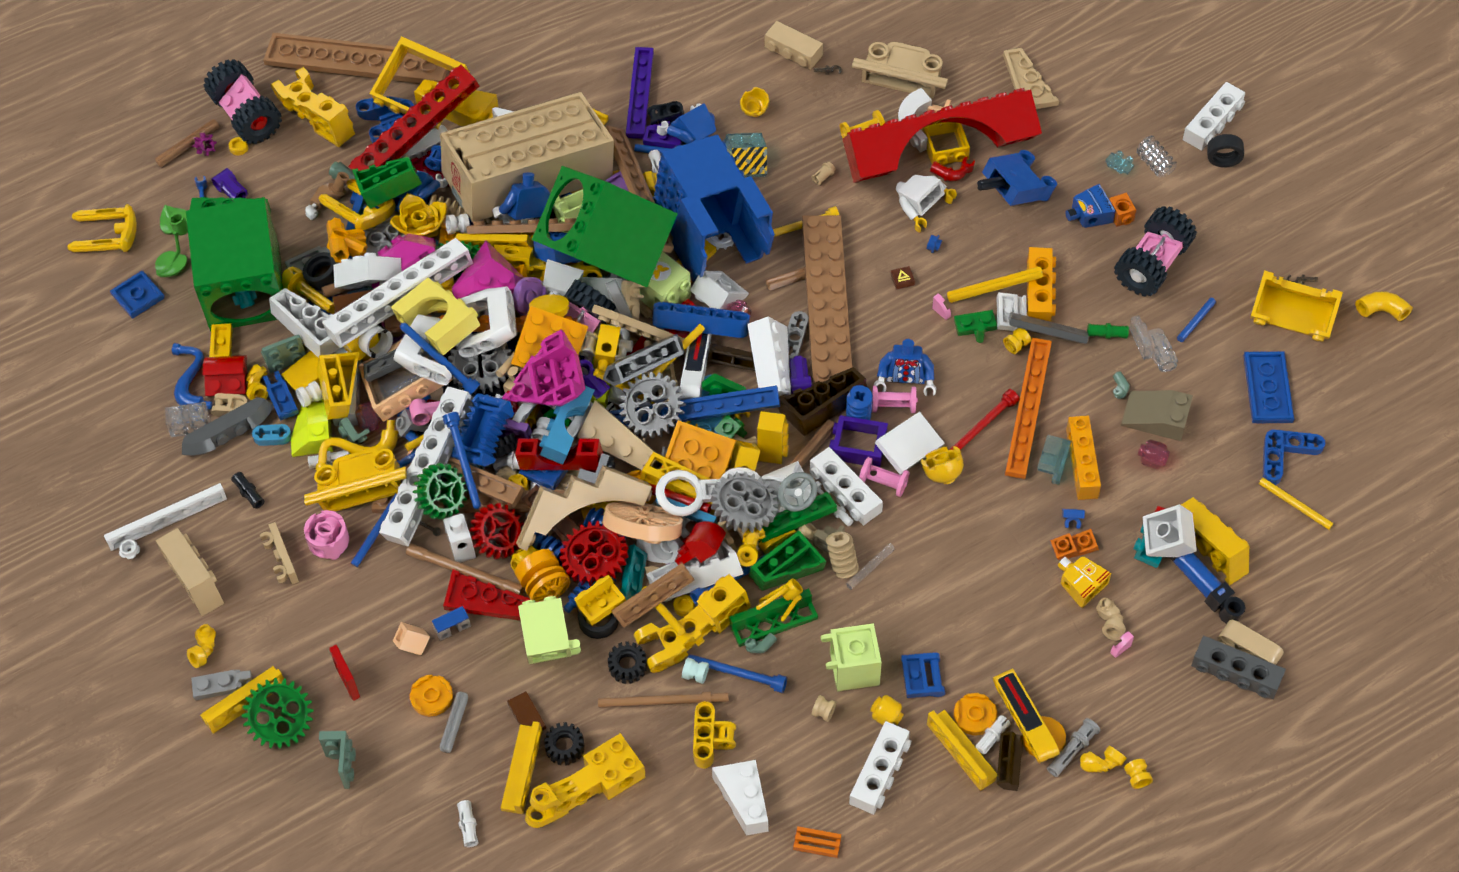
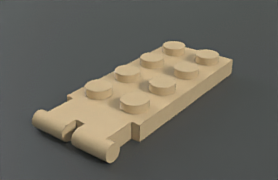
(631, 324)

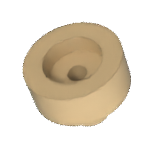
(808, 530)

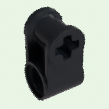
(665, 112)

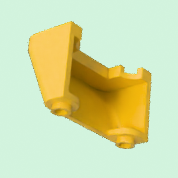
(1295, 307)

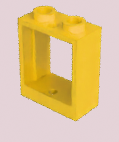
(950, 155)

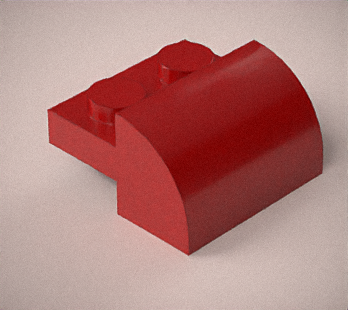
(225, 375)
(701, 542)

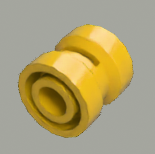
(1015, 341)
(1137, 771)

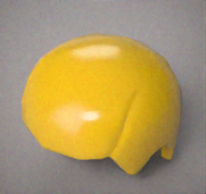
(754, 102)

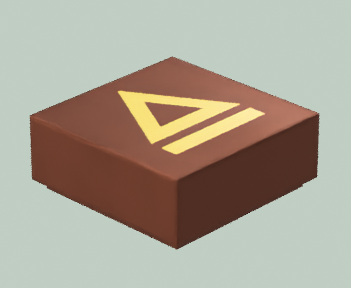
(902, 277)

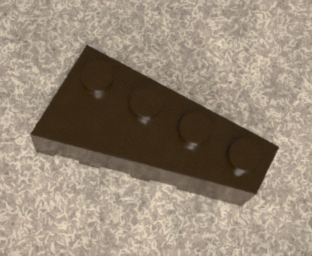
(821, 401)

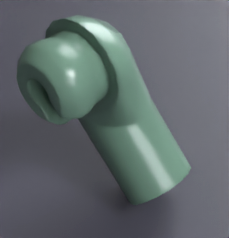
(1122, 385)
(760, 646)

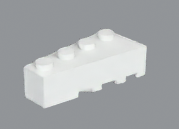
(304, 320)
(770, 354)

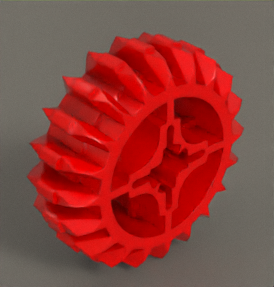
(502, 538)

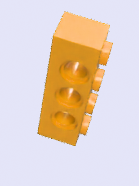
(1035, 291)
(1083, 458)

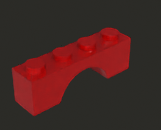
(582, 455)

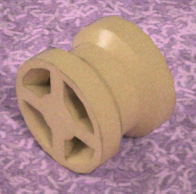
(823, 708)

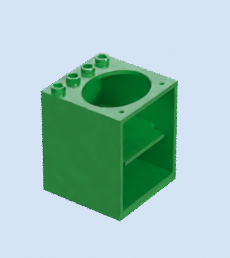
(612, 228)
(234, 252)

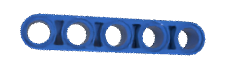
(688, 317)

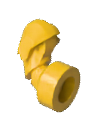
(255, 388)
(747, 553)
(205, 638)
(1092, 763)

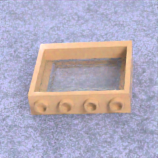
(397, 389)

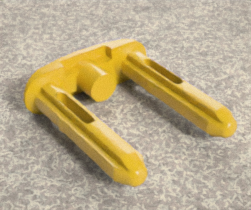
(369, 219)
(126, 229)

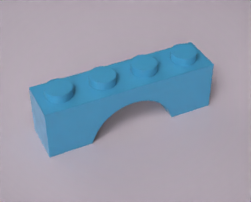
(559, 441)

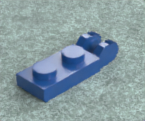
(281, 397)

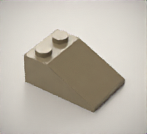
(1158, 412)

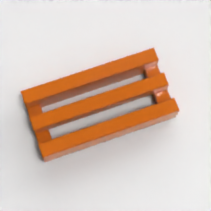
(819, 834)

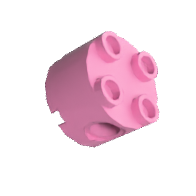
(326, 534)

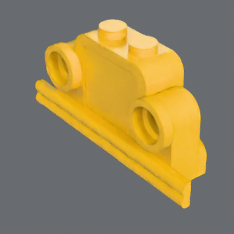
(356, 480)

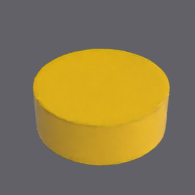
(238, 146)
(683, 605)

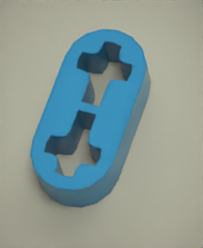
(271, 434)

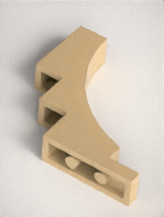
(553, 506)

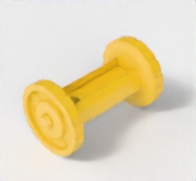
(877, 118)

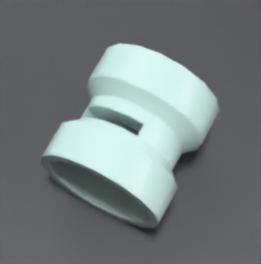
(694, 670)

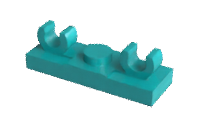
(633, 571)

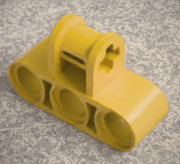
(716, 738)

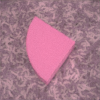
(940, 308)
(1126, 643)

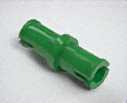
(1108, 330)

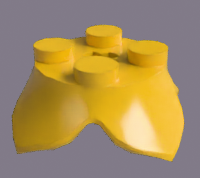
(418, 217)

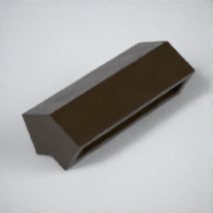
(731, 357)
(1009, 761)

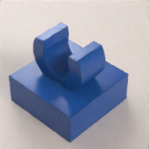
(1073, 514)

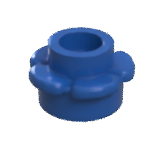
(934, 243)

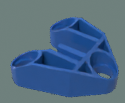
(381, 114)

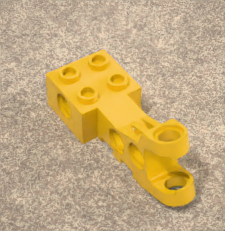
(325, 114)
(536, 268)
(711, 614)
(607, 770)

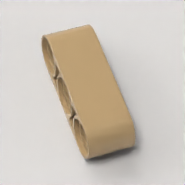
(1249, 641)

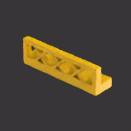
(508, 239)
(653, 476)
(231, 706)
(961, 749)
(521, 768)

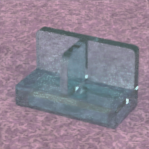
(1054, 457)

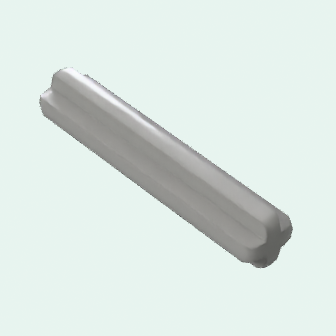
(453, 722)

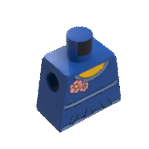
(1091, 208)

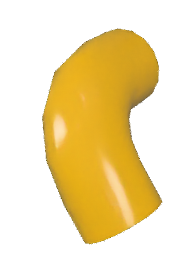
(1384, 302)

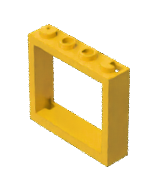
(403, 46)

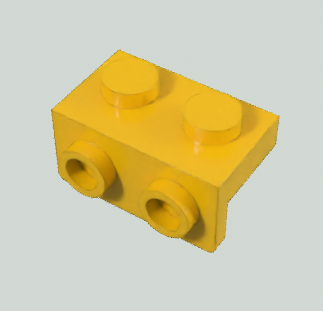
(599, 600)

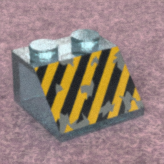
(749, 153)

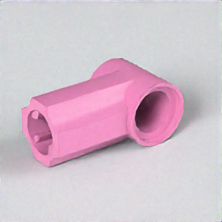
(421, 411)

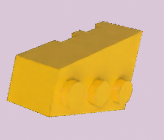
(337, 380)
(772, 437)

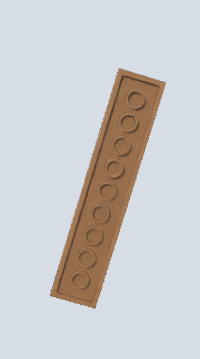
(346, 58)
(826, 296)

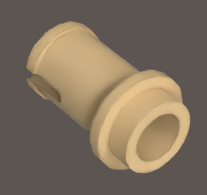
(826, 171)

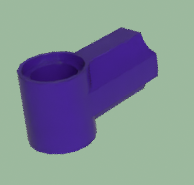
(227, 183)
(799, 373)
(592, 381)

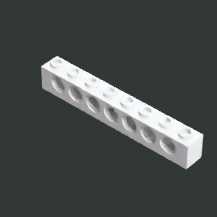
(377, 304)
(403, 531)

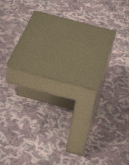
(820, 536)

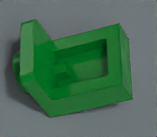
(730, 427)

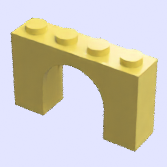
(431, 297)

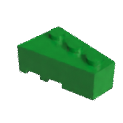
(386, 181)
(788, 561)

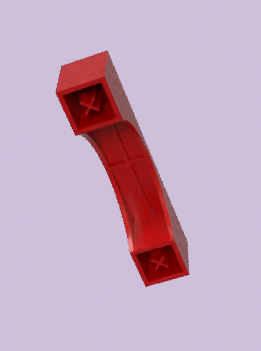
(1002, 119)

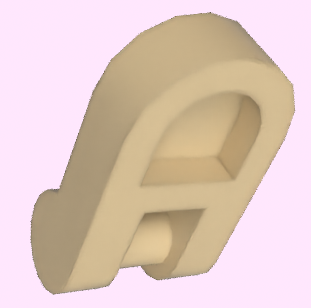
(233, 401)

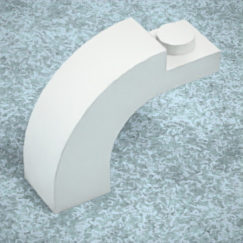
(916, 103)

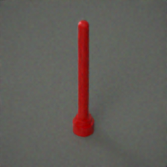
(1008, 399)

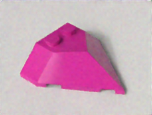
(409, 248)
(486, 272)
(550, 376)

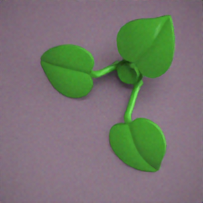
(172, 222)

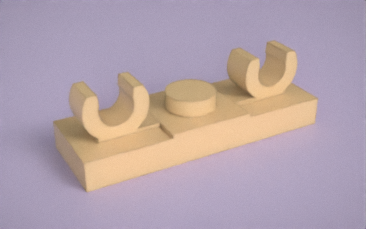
(631, 293)
(280, 554)

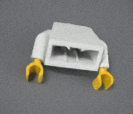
(920, 195)

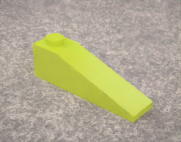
(310, 429)

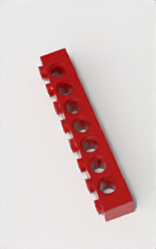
(424, 124)

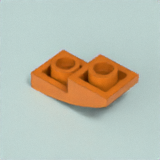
(1074, 545)

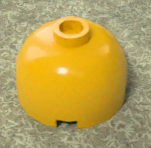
(943, 465)

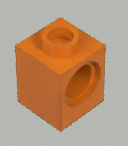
(1124, 209)

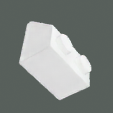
(717, 290)
(1169, 532)

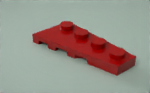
(481, 598)

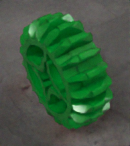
(429, 489)

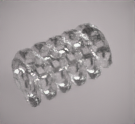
(1156, 157)

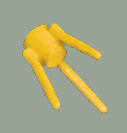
(790, 590)

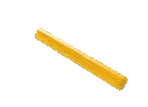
(995, 284)

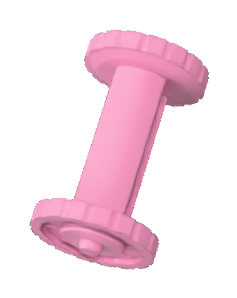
(894, 399)
(884, 477)

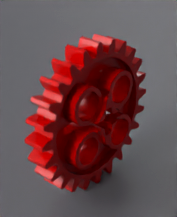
(583, 542)

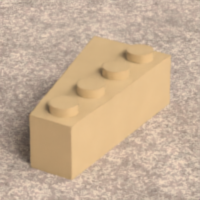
(190, 570)

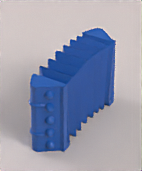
(483, 428)

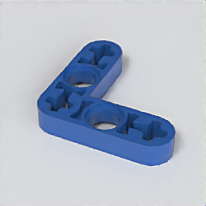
(1283, 445)

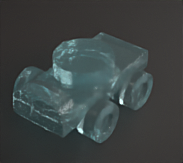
(1120, 165)

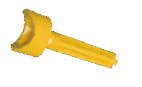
(299, 286)

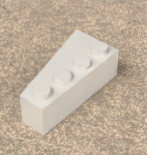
(704, 573)

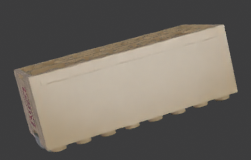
(493, 154)

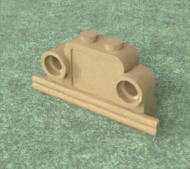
(901, 68)

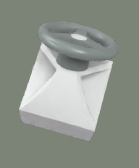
(793, 486)

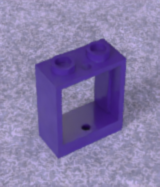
(853, 455)

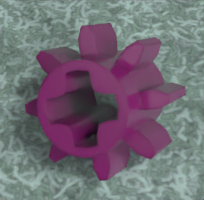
(200, 146)

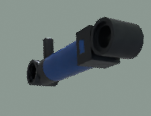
(1217, 594)

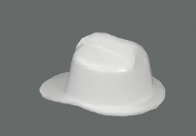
(661, 553)

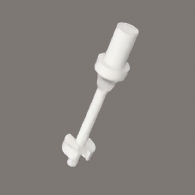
(841, 511)

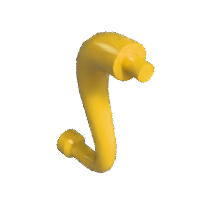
(387, 441)

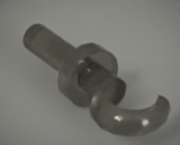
(827, 69)
(1303, 279)

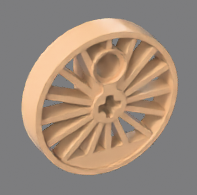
(641, 522)

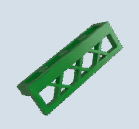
(789, 520)
(775, 609)

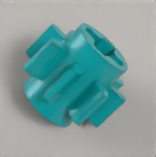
(244, 298)

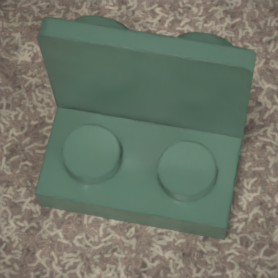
(283, 353)
(339, 746)

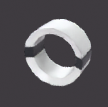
(383, 345)

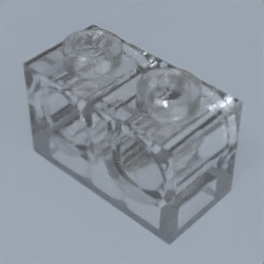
(186, 418)

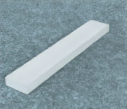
(166, 516)

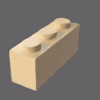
(793, 45)

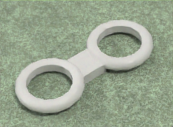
(702, 487)

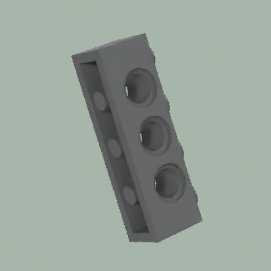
(1249, 664)

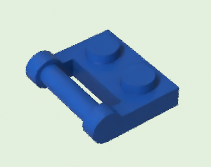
(915, 675)

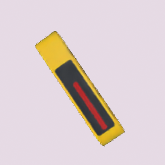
(1026, 715)

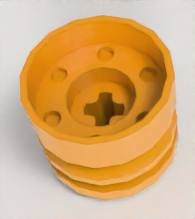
(542, 575)

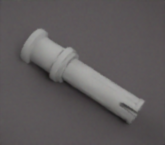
(1078, 740)

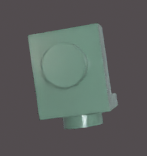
(347, 431)

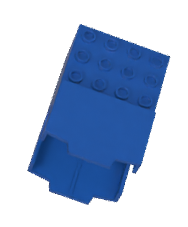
(711, 199)

